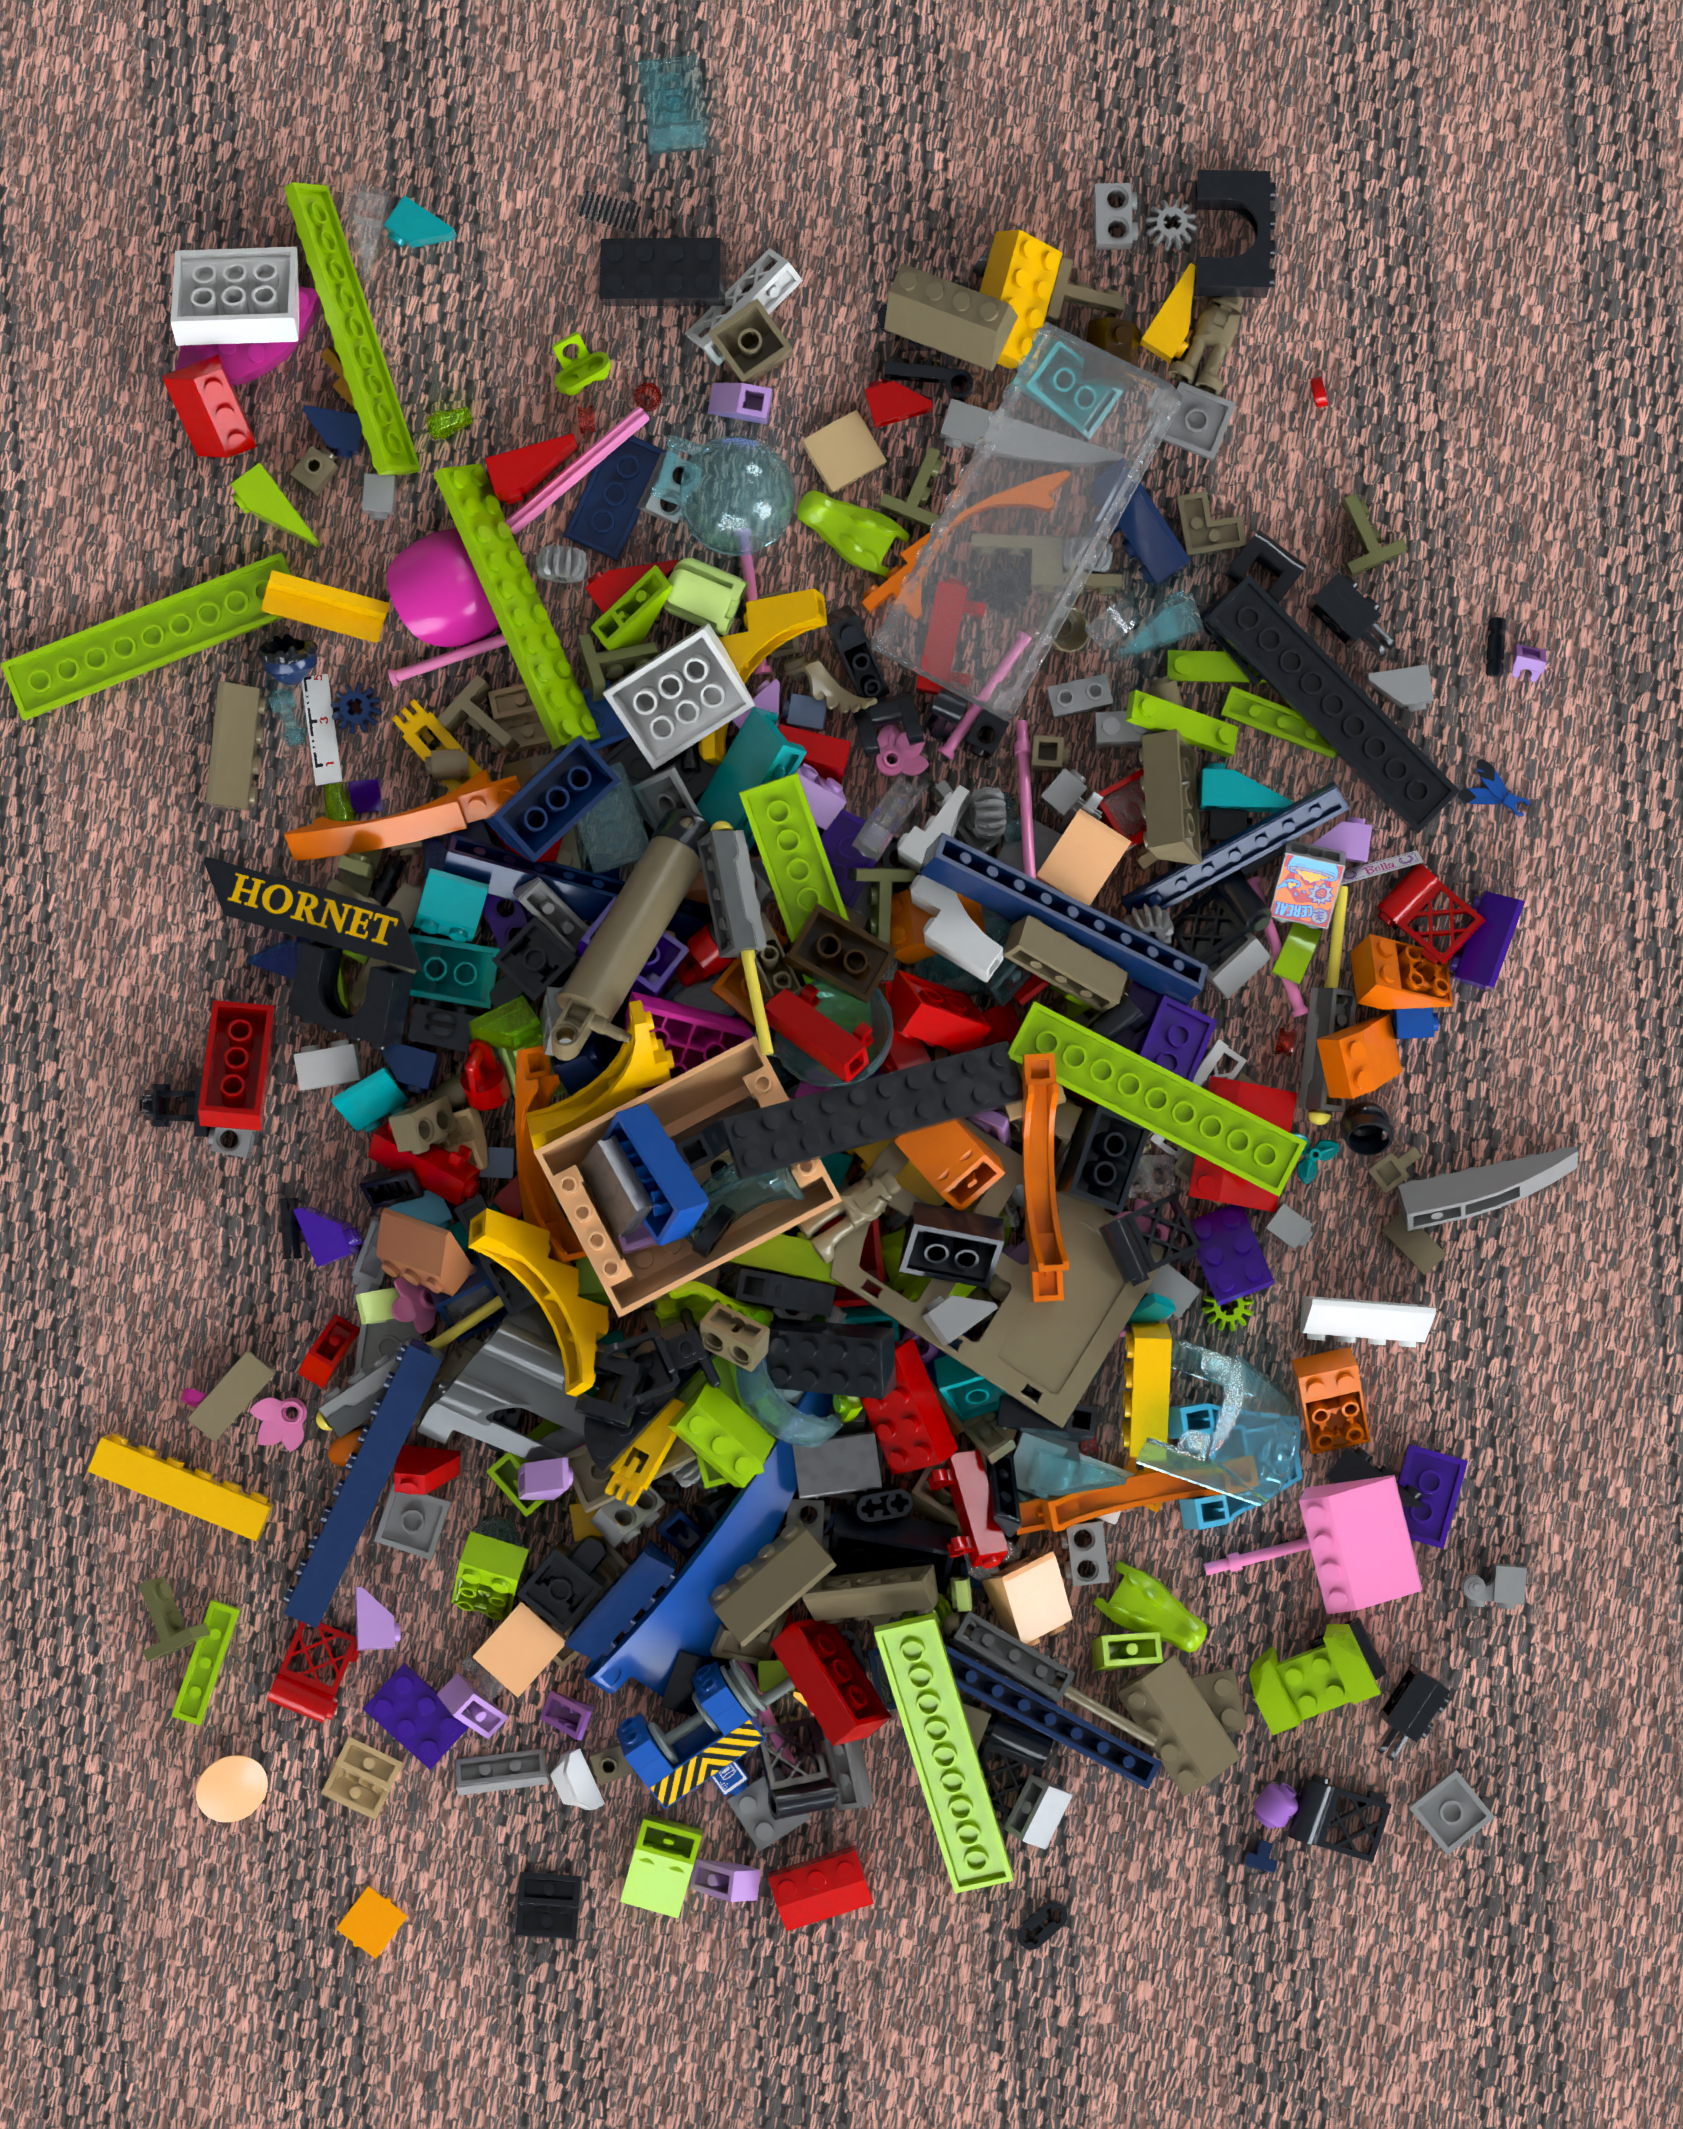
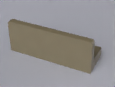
(231, 1395)

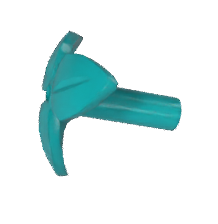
(1323, 1150)

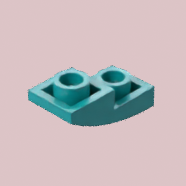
(1152, 1309)

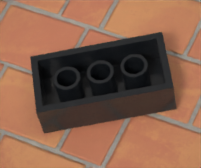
(662, 272)
(832, 1358)
(890, 1545)

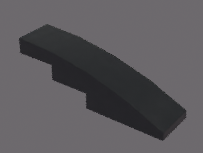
(509, 1288)

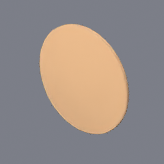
(231, 1788)

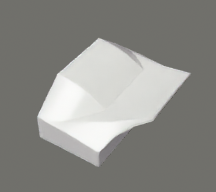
(576, 1782)

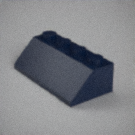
(1150, 540)
(553, 799)
(622, 1601)

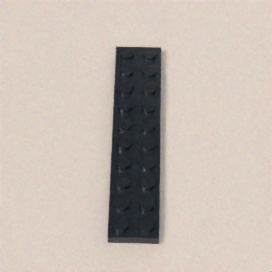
(1332, 704)
(872, 1110)

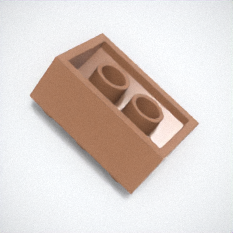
(421, 1253)

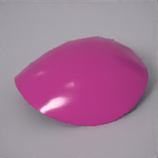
(440, 592)

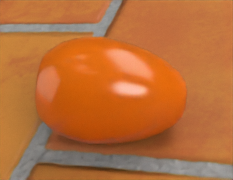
(341, 1448)

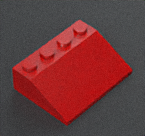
(1219, 1185)

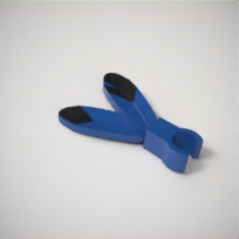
(1495, 793)

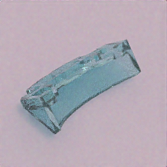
(744, 1195)
(778, 1415)

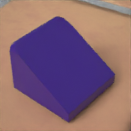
(366, 796)

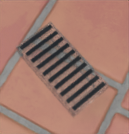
(610, 212)

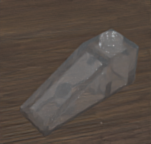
(367, 214)

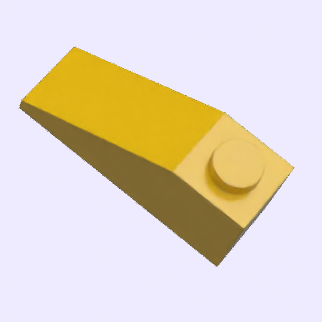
(1171, 325)

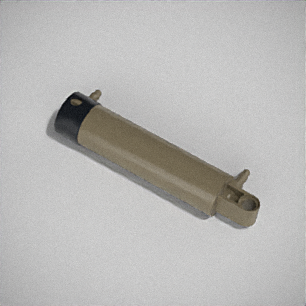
(629, 933)

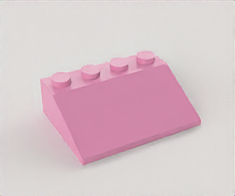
(1359, 1543)

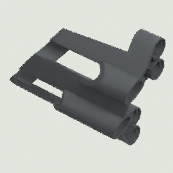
(512, 1369)

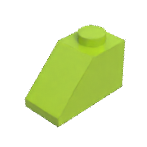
(1126, 1651)

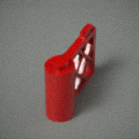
(1412, 897)
(305, 1694)

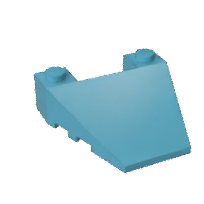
(1213, 1509)

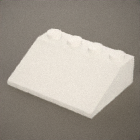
(235, 296)
(680, 696)
(1365, 1319)

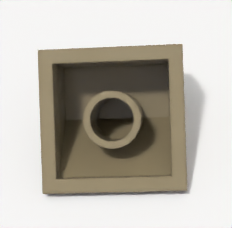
(750, 343)

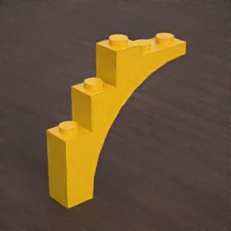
(769, 625)
(635, 1067)
(554, 1285)

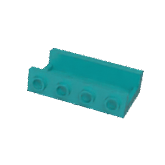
(754, 758)

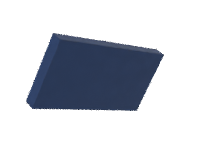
(611, 497)

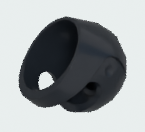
(1364, 1128)

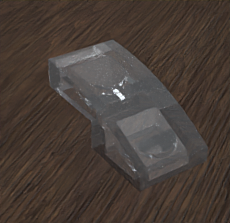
(1115, 622)

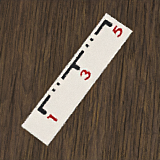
(321, 729)

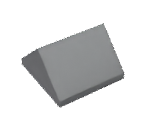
(663, 793)

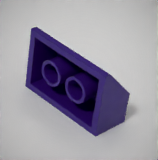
(1486, 949)
(658, 968)
(328, 1235)

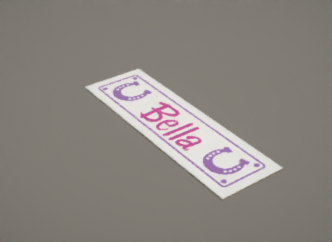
(1381, 867)

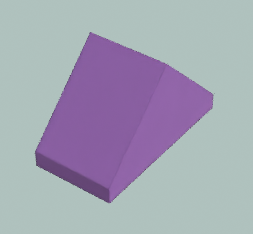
(567, 1714)

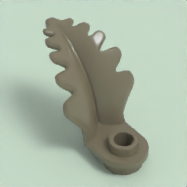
(825, 684)

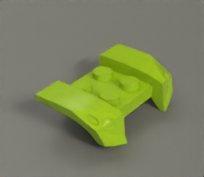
(1312, 1680)

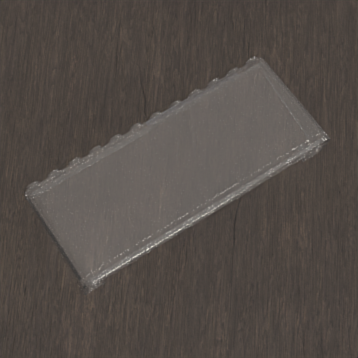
(1027, 520)

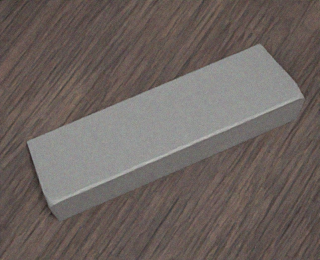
(552, 912)
(501, 1771)
(850, 1774)

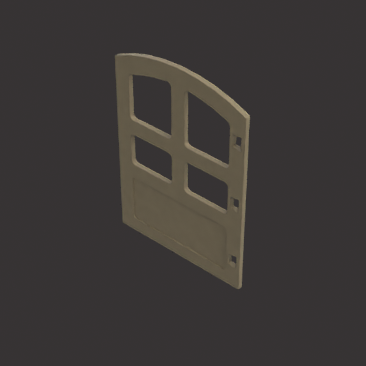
(1027, 1342)

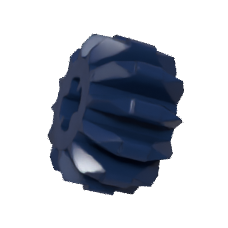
(367, 706)

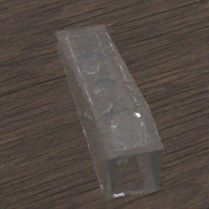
(890, 815)

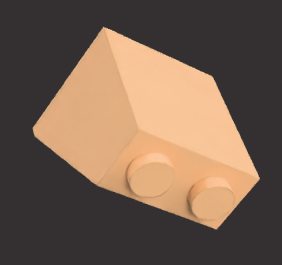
(1083, 858)
(1030, 1598)
(520, 1648)

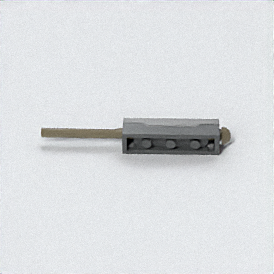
(1029, 1667)

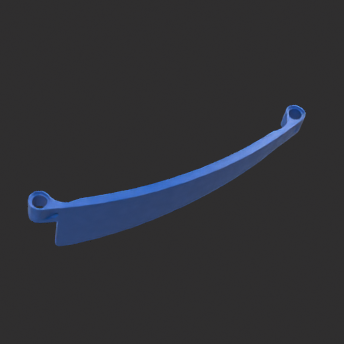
(682, 1613)

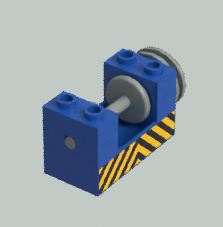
(705, 1742)

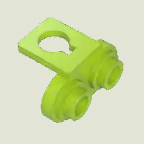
(580, 370)

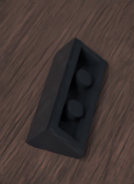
(1004, 1494)

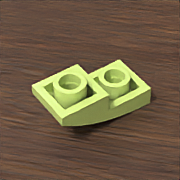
(376, 1305)
(960, 1592)

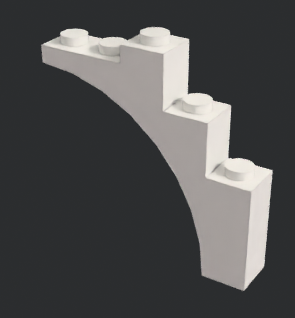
(952, 930)

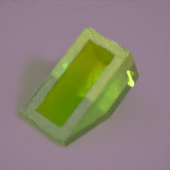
(508, 1026)

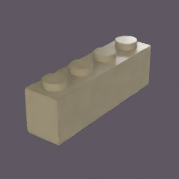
(1065, 963)

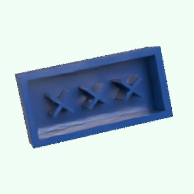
(663, 1173)

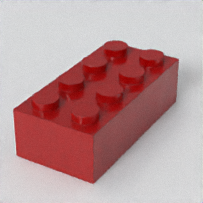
(237, 1065)
(910, 1417)
(830, 1681)

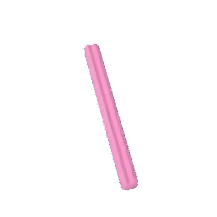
(577, 470)

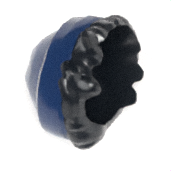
(288, 658)

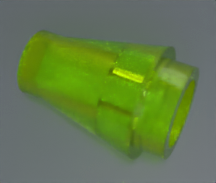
(447, 422)
(336, 803)

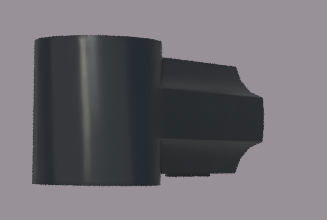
(945, 714)

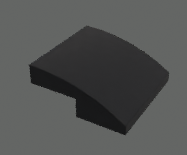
(680, 1685)
(548, 1906)

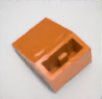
(1398, 976)
(953, 1161)
(1331, 1400)

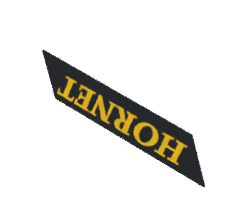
(312, 913)

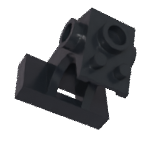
(156, 1106)

